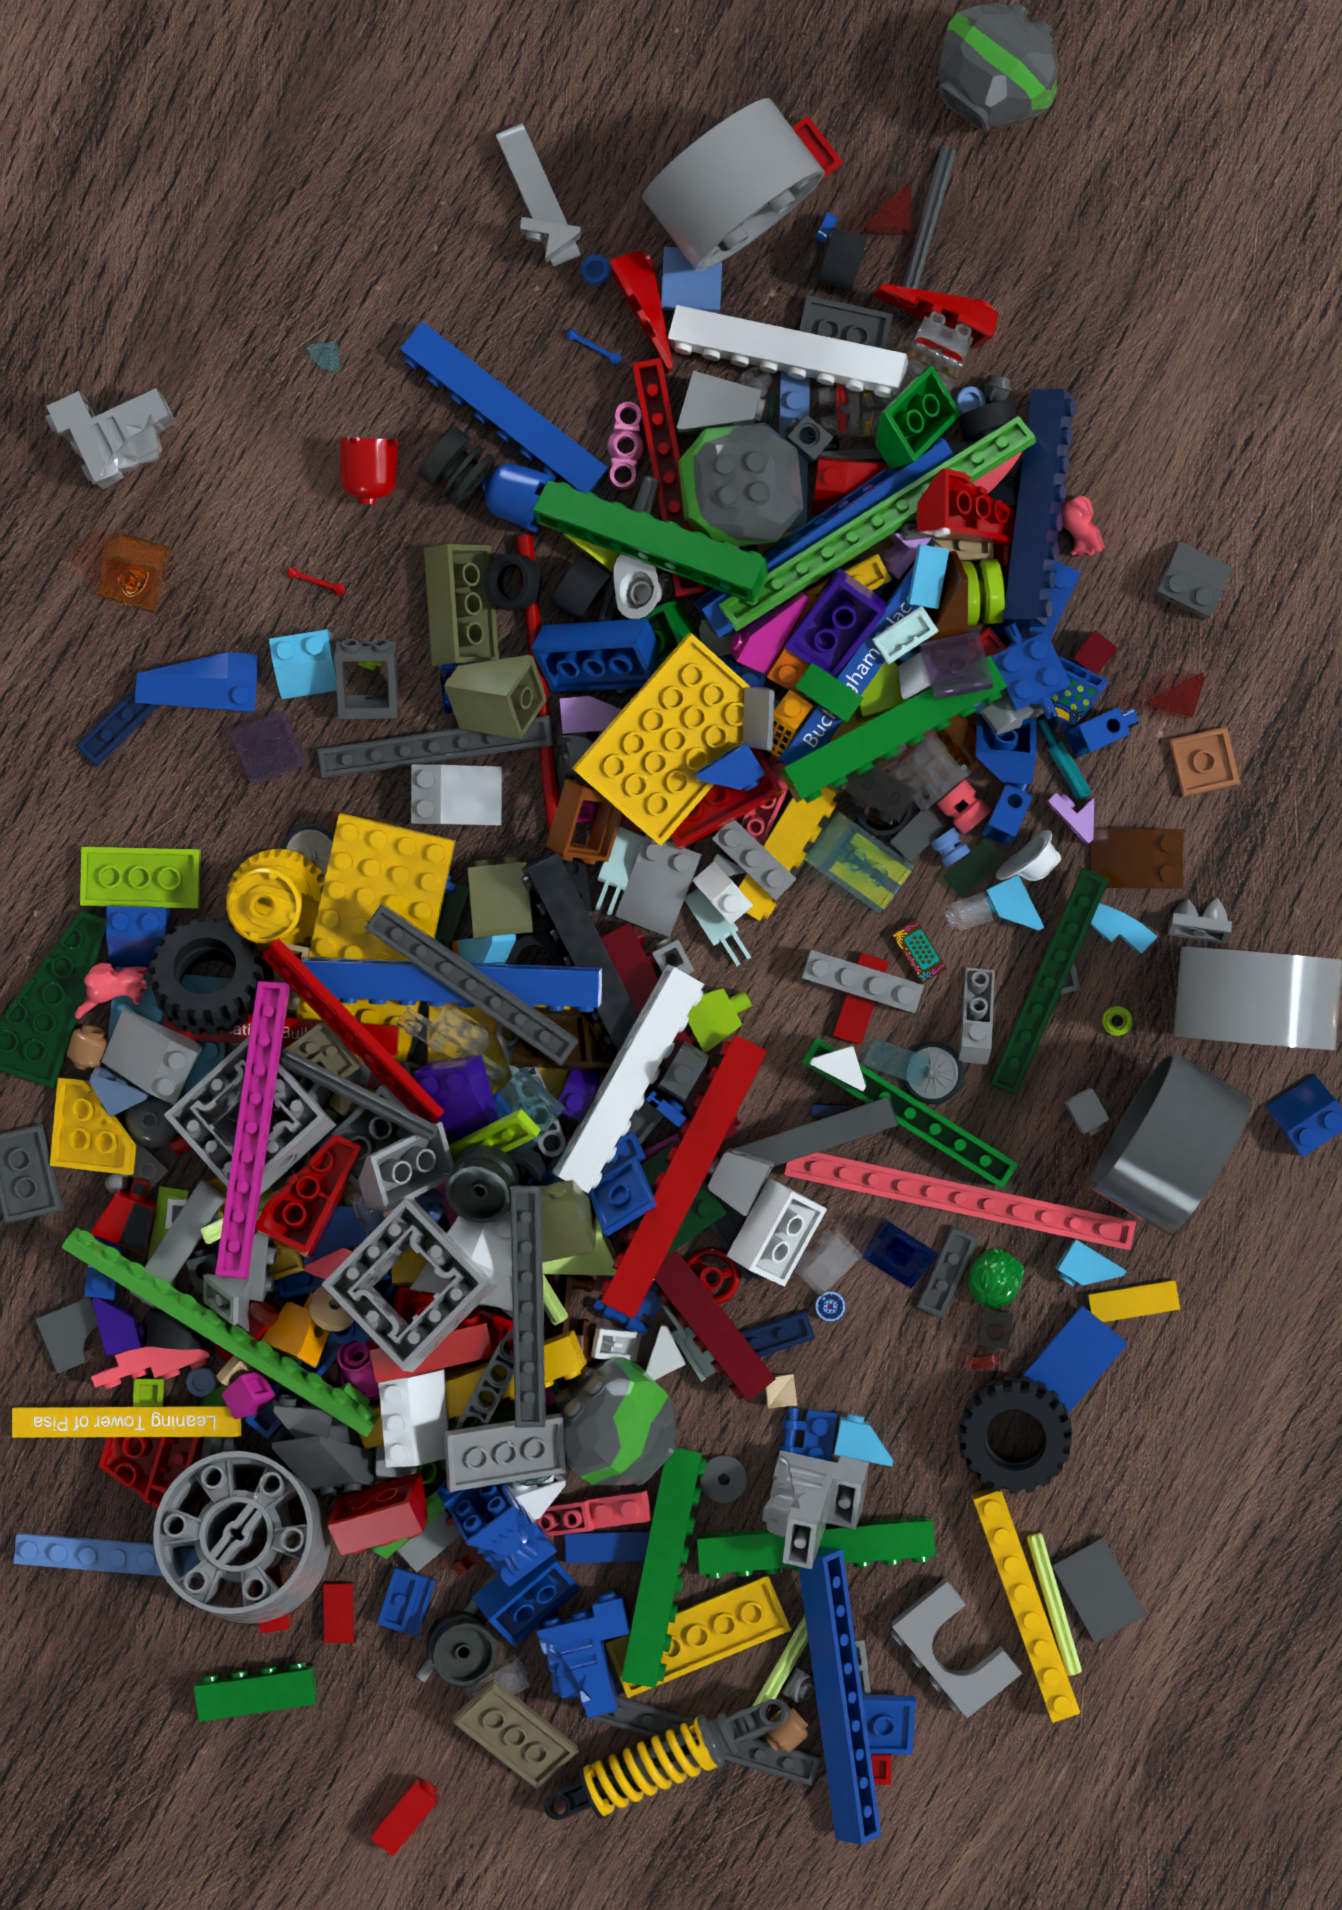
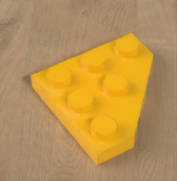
(86, 1134)

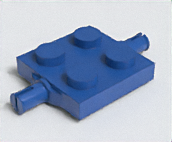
(1031, 671)

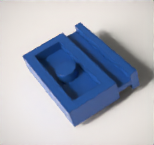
(670, 1109)
(406, 1601)

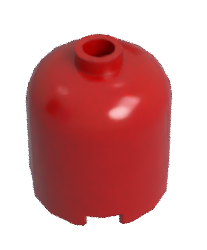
(368, 468)

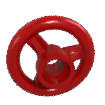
(695, 1260)

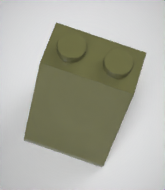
(496, 696)
(499, 898)
(567, 1221)

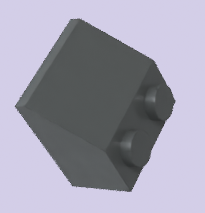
(1193, 581)

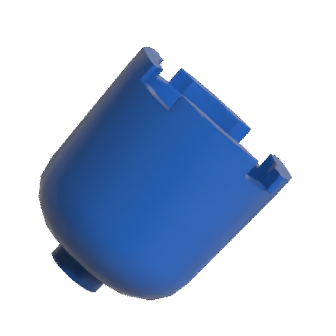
(513, 493)

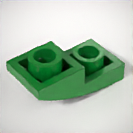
(828, 692)

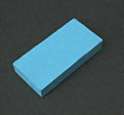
(928, 576)

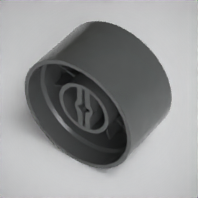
(1171, 1143)

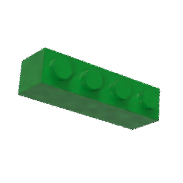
(255, 1692)

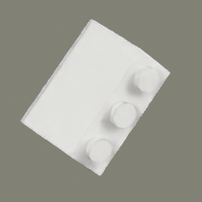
(776, 1232)
(414, 1418)

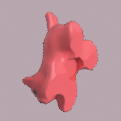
(1077, 520)
(105, 984)

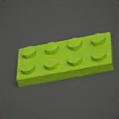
(140, 877)

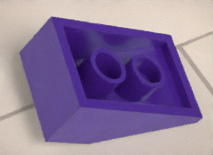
(836, 623)
(462, 1092)

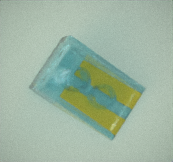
(859, 863)

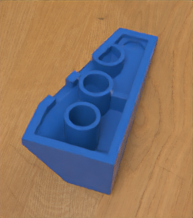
(209, 683)

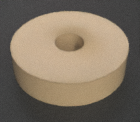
(324, 1315)

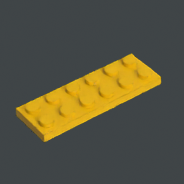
(713, 1630)

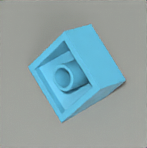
(304, 664)

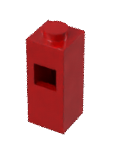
(405, 1815)

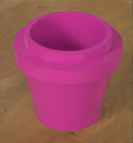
(357, 1369)

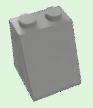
(717, 403)

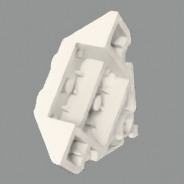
(491, 1251)

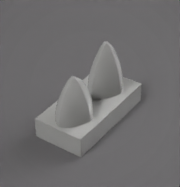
(1211, 927)

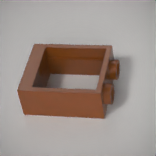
(565, 819)

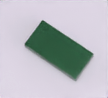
(974, 867)

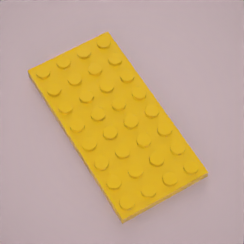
(372, 867)

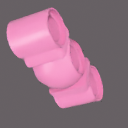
(625, 431)

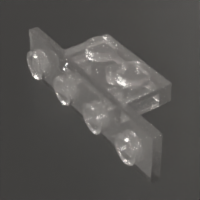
(453, 1036)

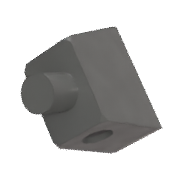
(683, 1072)

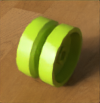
(985, 592)

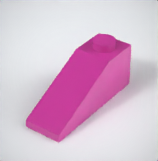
(764, 637)

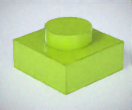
(148, 1393)

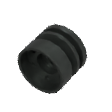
(453, 464)

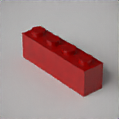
(464, 1344)

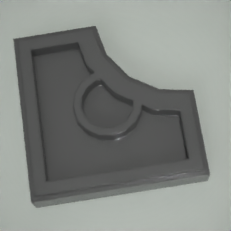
(67, 1332)

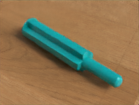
(1065, 763)

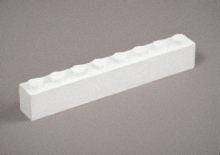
(787, 351)
(628, 1078)

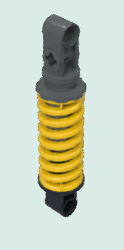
(664, 1761)

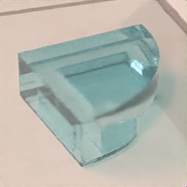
(326, 355)

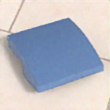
(687, 287)

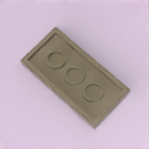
(515, 1734)

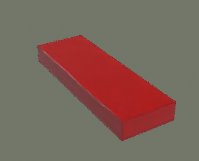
(857, 1009)

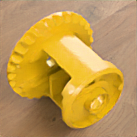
(275, 898)

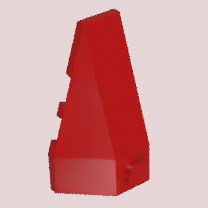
(956, 309)

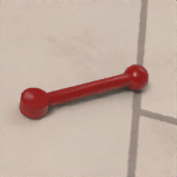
(338, 589)

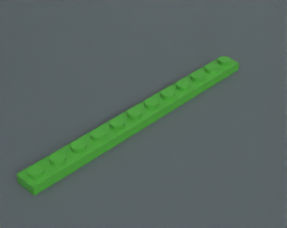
(873, 525)
(215, 1328)

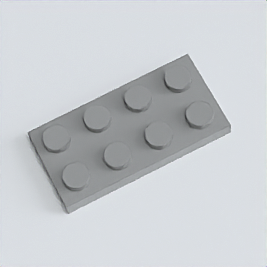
(503, 1453)

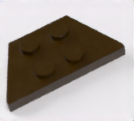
(585, 1056)

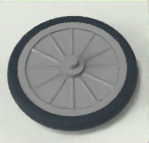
(312, 842)
(942, 1076)

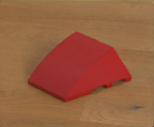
(149, 1463)

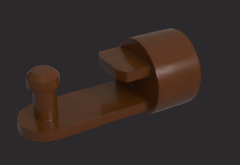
(568, 1282)

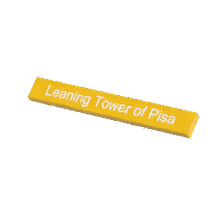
(124, 1422)

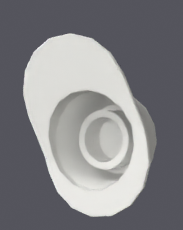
(636, 587)
(1032, 861)

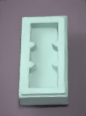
(905, 635)

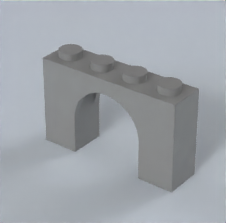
(966, 1688)

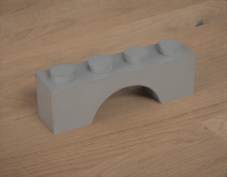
(862, 981)

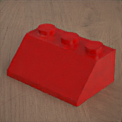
(379, 1515)

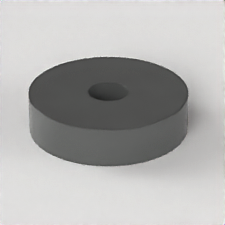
(733, 1488)

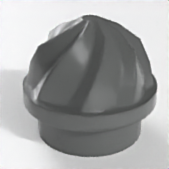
(996, 388)

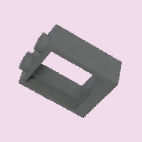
(367, 705)

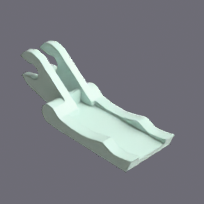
(620, 864)
(713, 922)
(699, 1361)

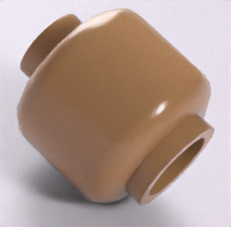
(87, 1047)
(789, 1734)

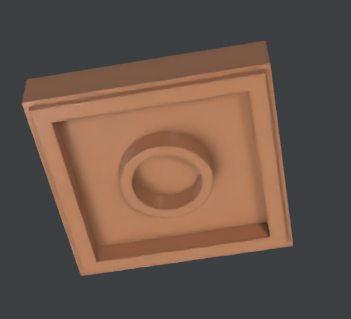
(1204, 761)

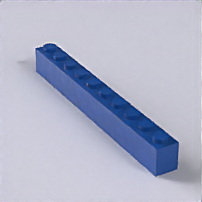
(842, 512)
(409, 983)
(839, 1698)

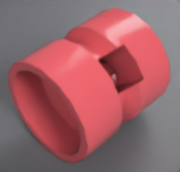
(969, 816)

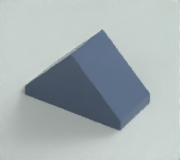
(115, 1091)

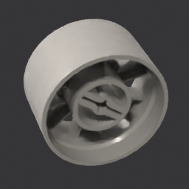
(733, 184)
(1258, 998)
(257, 1518)

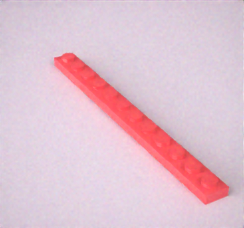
(963, 1199)

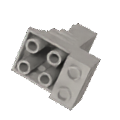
(114, 439)
(809, 1496)

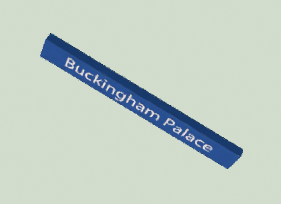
(856, 674)

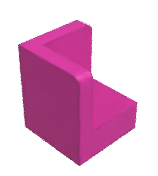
(248, 1394)

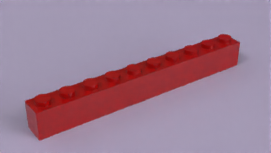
(683, 1177)

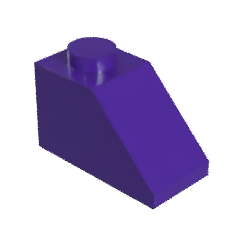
(578, 1092)
(118, 1327)

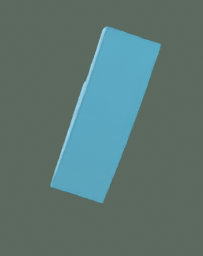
(1113, 923)

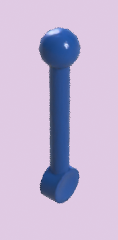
(615, 358)

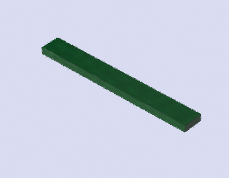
(1049, 981)

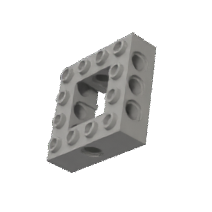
(220, 1091)
(354, 1282)

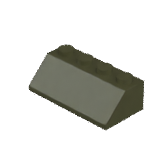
(458, 608)

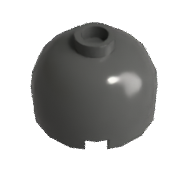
(571, 751)
(147, 1123)

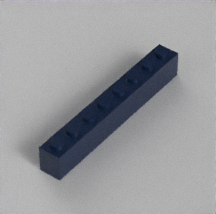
(1039, 508)

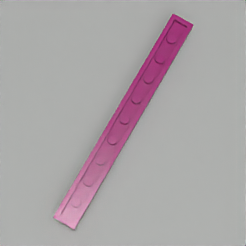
(252, 1130)

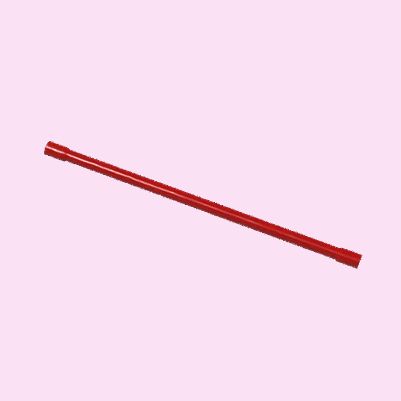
(525, 547)

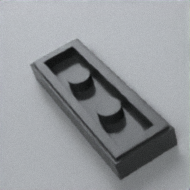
(947, 1271)

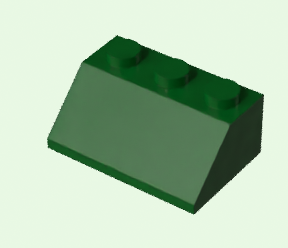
(915, 419)

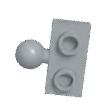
(145, 1168)

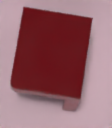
(1095, 652)

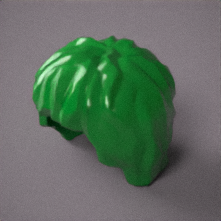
(995, 1278)

